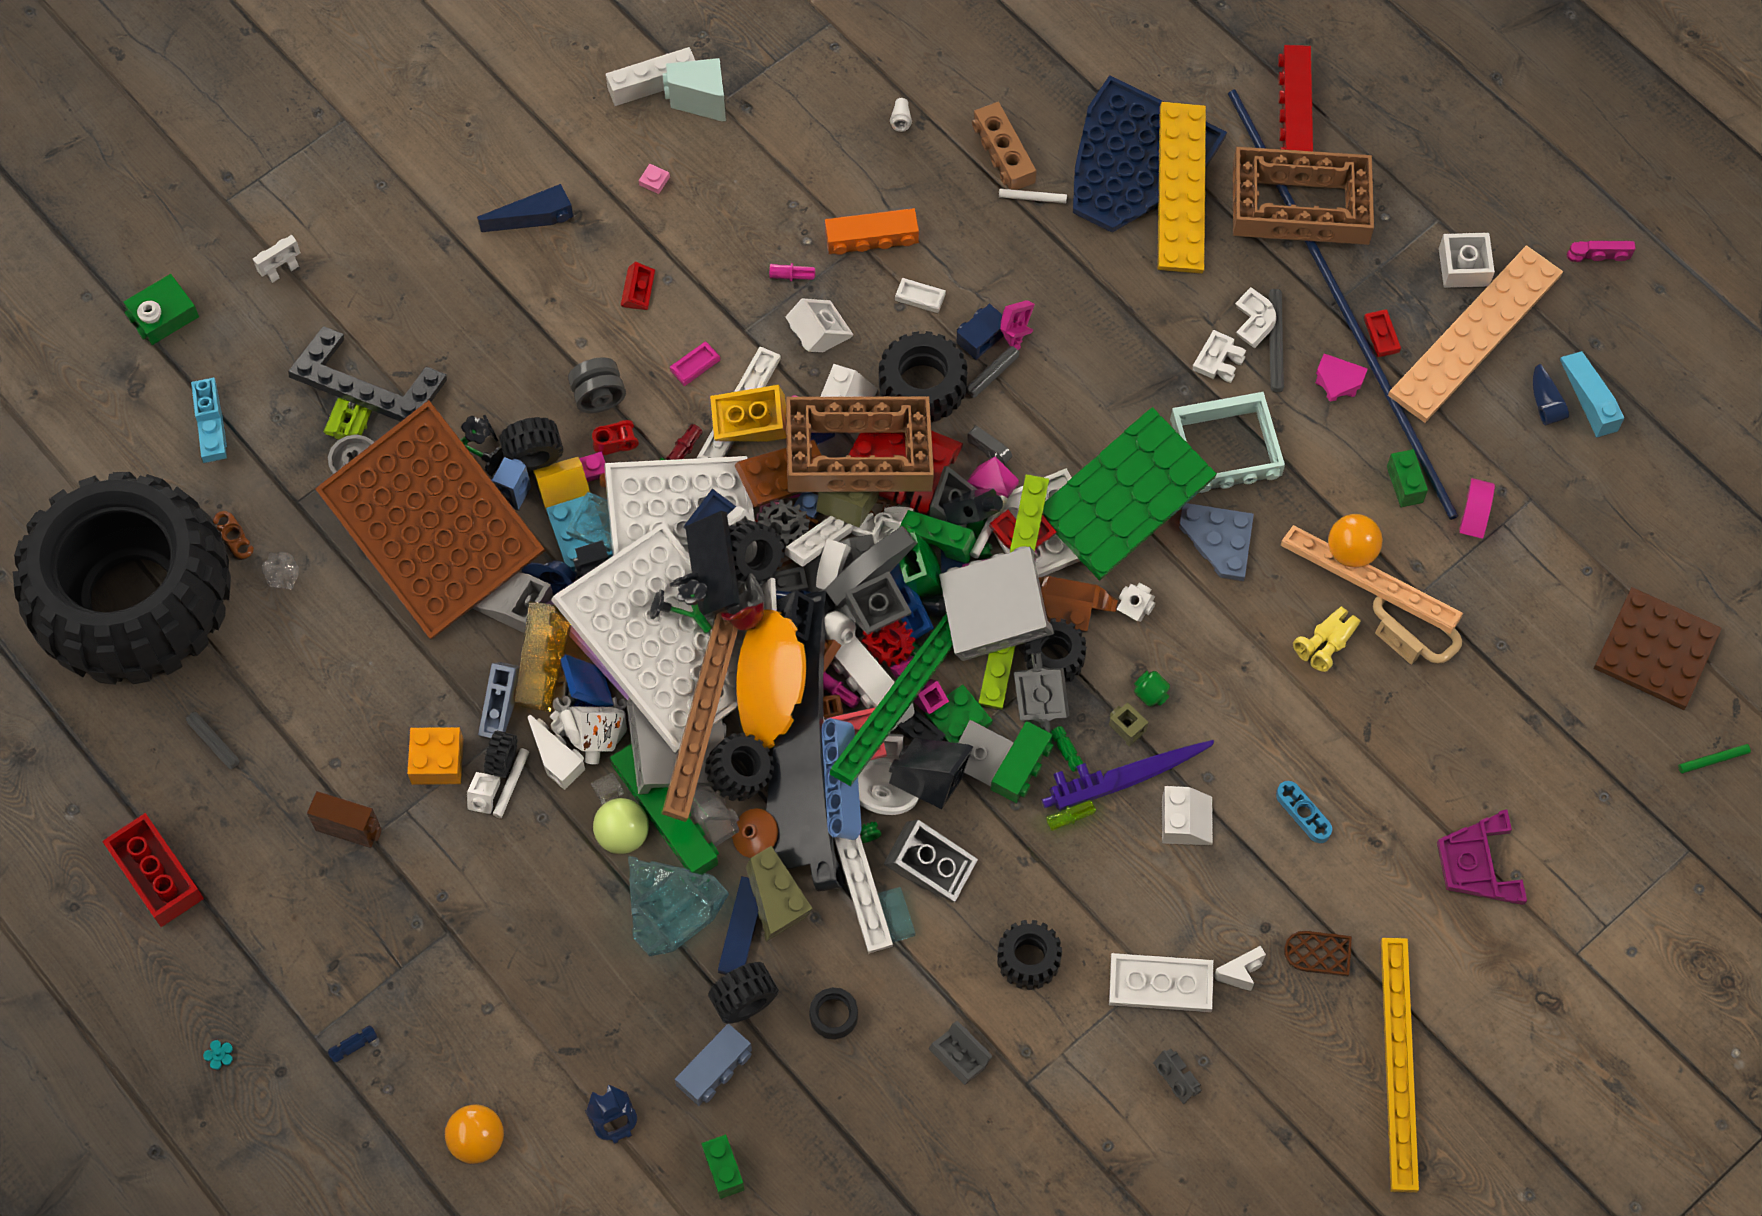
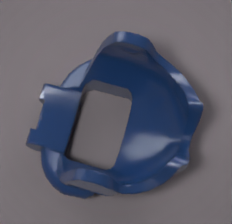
(608, 1108)

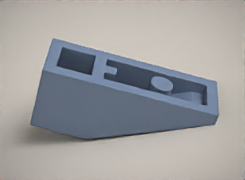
(499, 698)

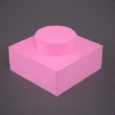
(654, 178)

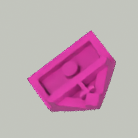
(1015, 322)
(1339, 377)

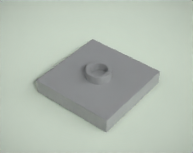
(987, 751)

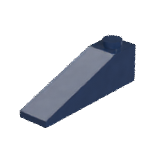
(537, 210)

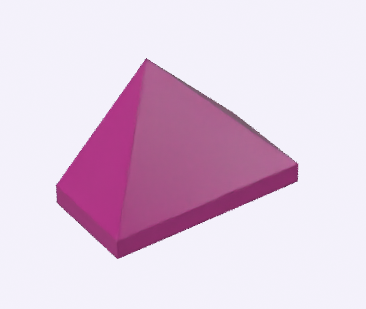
(994, 475)

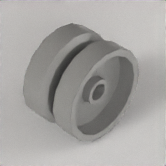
(345, 450)

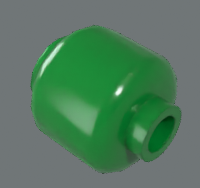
(1151, 688)

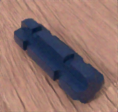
(352, 1044)

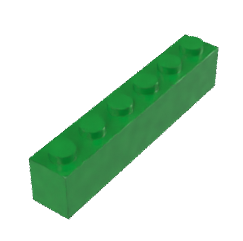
(682, 837)

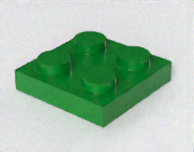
(955, 715)

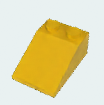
(749, 415)

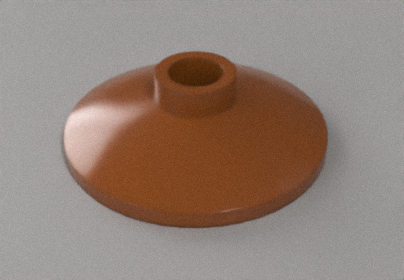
(763, 836)

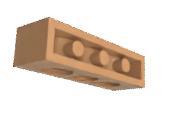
(994, 118)

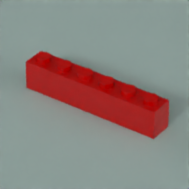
(1295, 98)

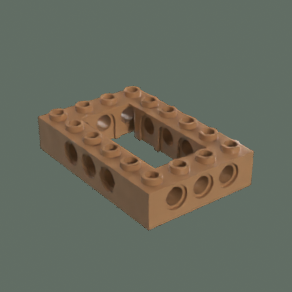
(1303, 168)
(859, 415)

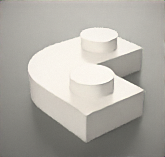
(1261, 317)

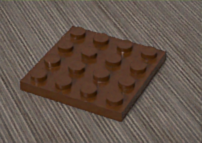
(1657, 648)

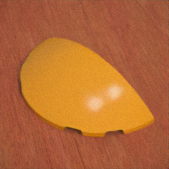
(770, 677)

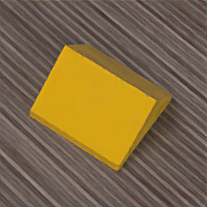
(561, 482)

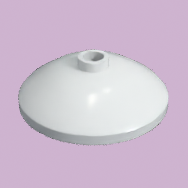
(878, 794)

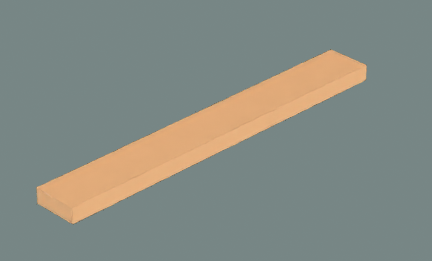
(1374, 581)

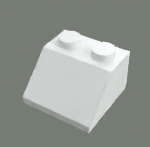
(818, 324)
(847, 383)
(1186, 816)

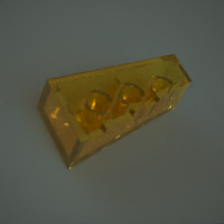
(540, 661)

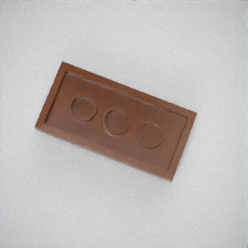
(767, 475)

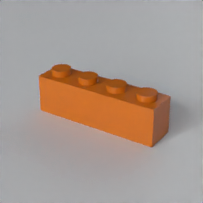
(871, 231)

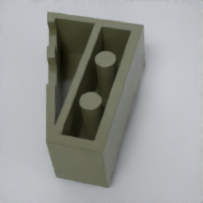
(776, 893)

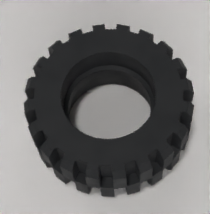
(928, 351)

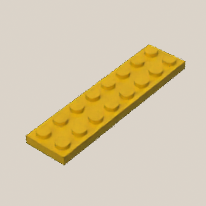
(1181, 187)

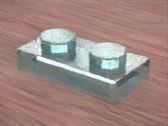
(896, 914)

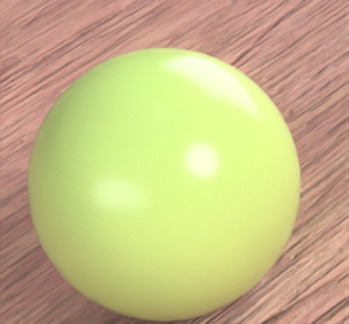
(621, 826)

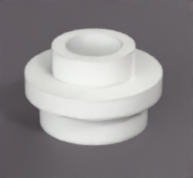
(152, 316)

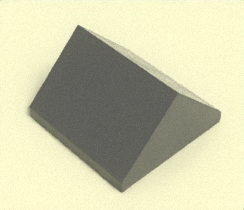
(949, 487)

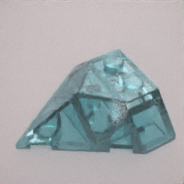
(670, 904)

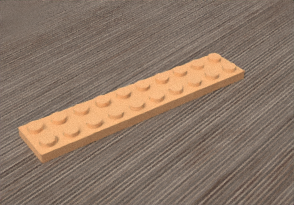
(1475, 334)

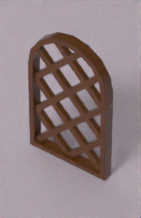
(1312, 951)

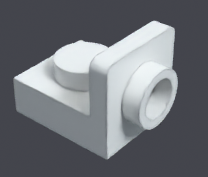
(482, 792)

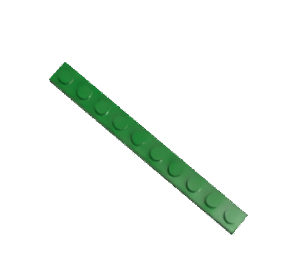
(893, 705)

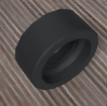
(829, 994)

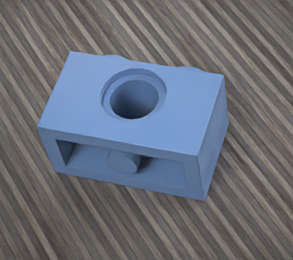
(513, 481)

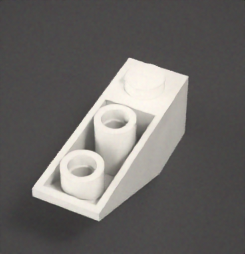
(559, 761)

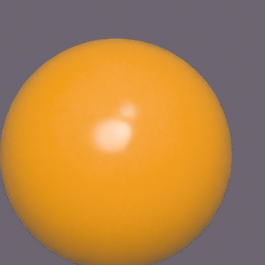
(1355, 540)
(474, 1134)

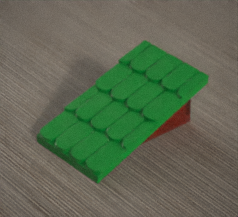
(1126, 493)

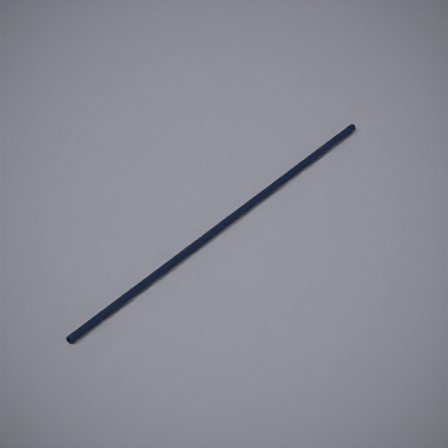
(1355, 328)

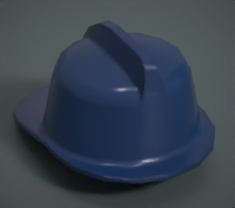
(554, 573)

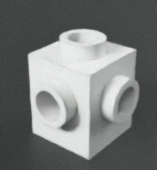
(1128, 603)

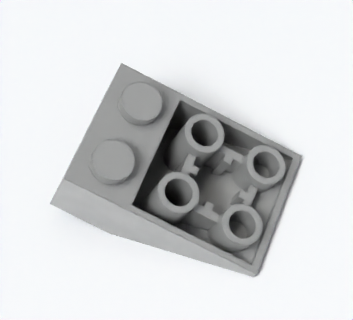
(511, 600)

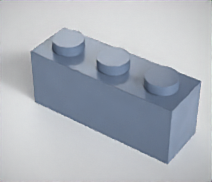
(714, 1065)

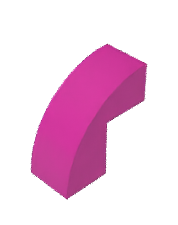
(1477, 508)
(931, 695)

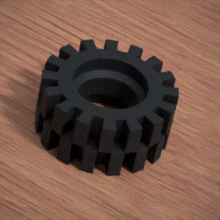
(500, 754)

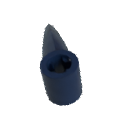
(1548, 398)

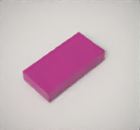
(695, 363)

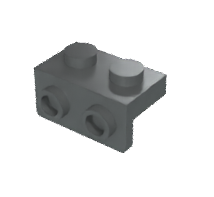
(961, 1053)

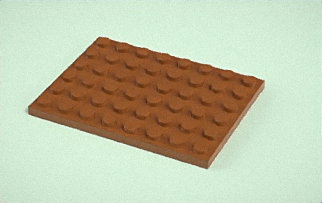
(430, 519)

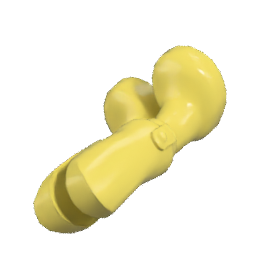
(1329, 630)

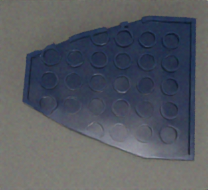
(1120, 156)

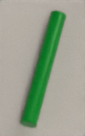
(1714, 758)

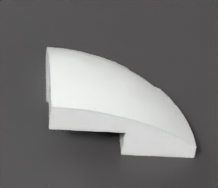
(882, 523)

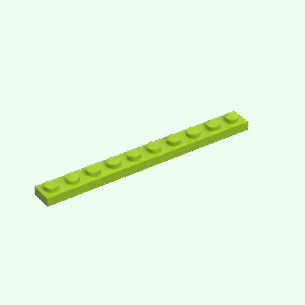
(1025, 534)

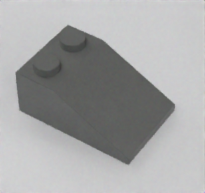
(930, 860)

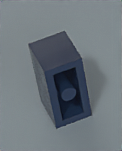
(980, 332)

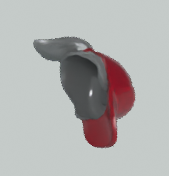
(751, 607)

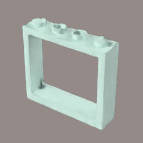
(1233, 407)

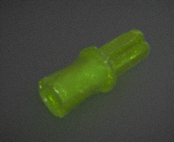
(1070, 815)

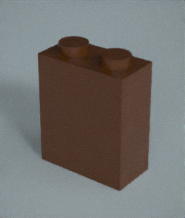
(344, 819)

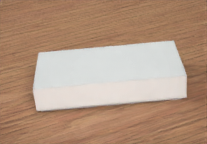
(920, 295)

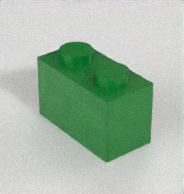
(1407, 478)
(723, 1166)

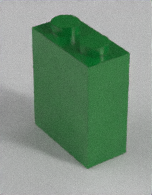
(175, 307)
(921, 569)

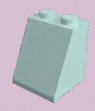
(696, 88)

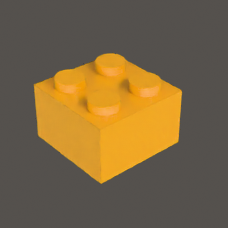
(435, 756)

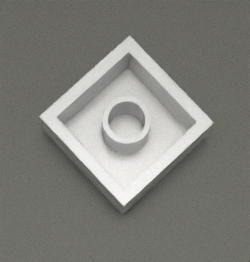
(1466, 260)

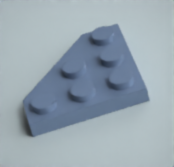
(1220, 537)

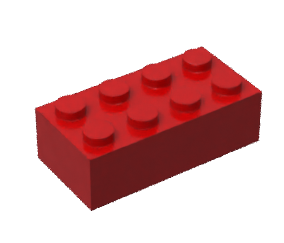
(153, 870)

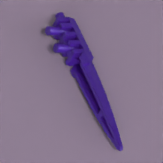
(1098, 785)

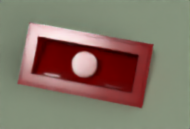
(638, 286)

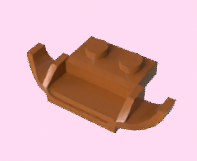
(1074, 600)

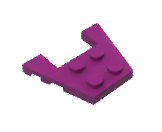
(1469, 864)

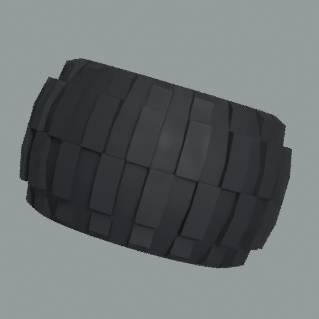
(88, 536)

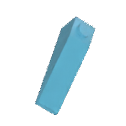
(1593, 394)

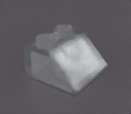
(712, 815)

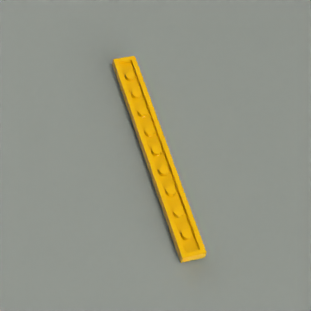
(1399, 1065)

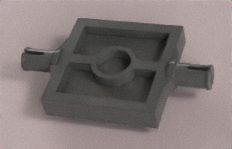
(1041, 693)

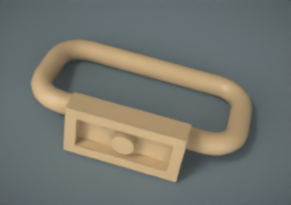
(1407, 644)

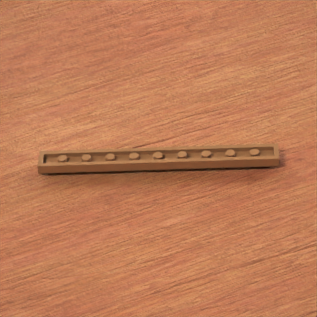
(700, 719)

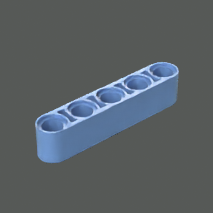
(841, 799)

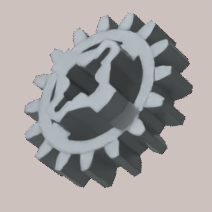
(785, 520)

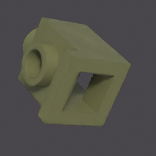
(1129, 715)

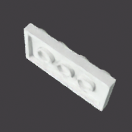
(1161, 982)

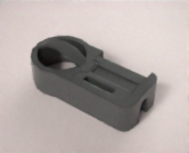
(989, 445)

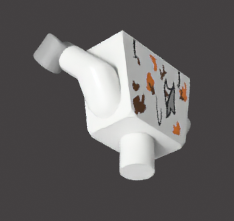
(593, 727)

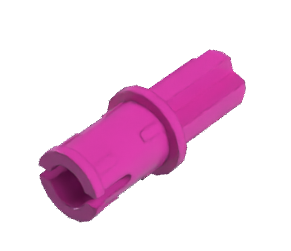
(791, 272)
(834, 687)

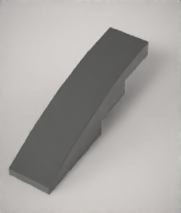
(871, 564)

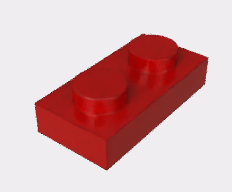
(1382, 333)

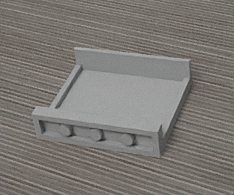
(994, 603)
(653, 756)

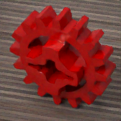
(888, 640)

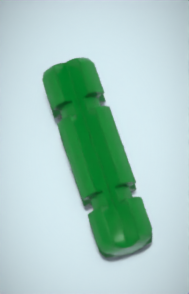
(1066, 748)

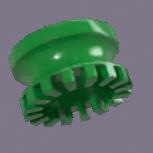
(869, 832)

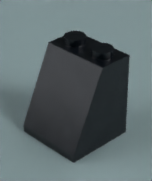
(930, 769)

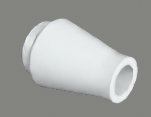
(901, 116)

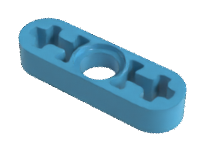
(1321, 820)

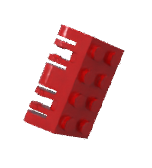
(944, 451)

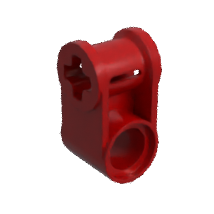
(616, 437)

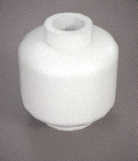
(839, 627)

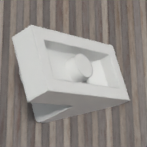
(1236, 972)

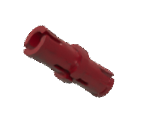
(685, 444)

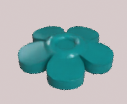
(219, 1054)

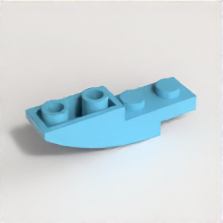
(209, 420)

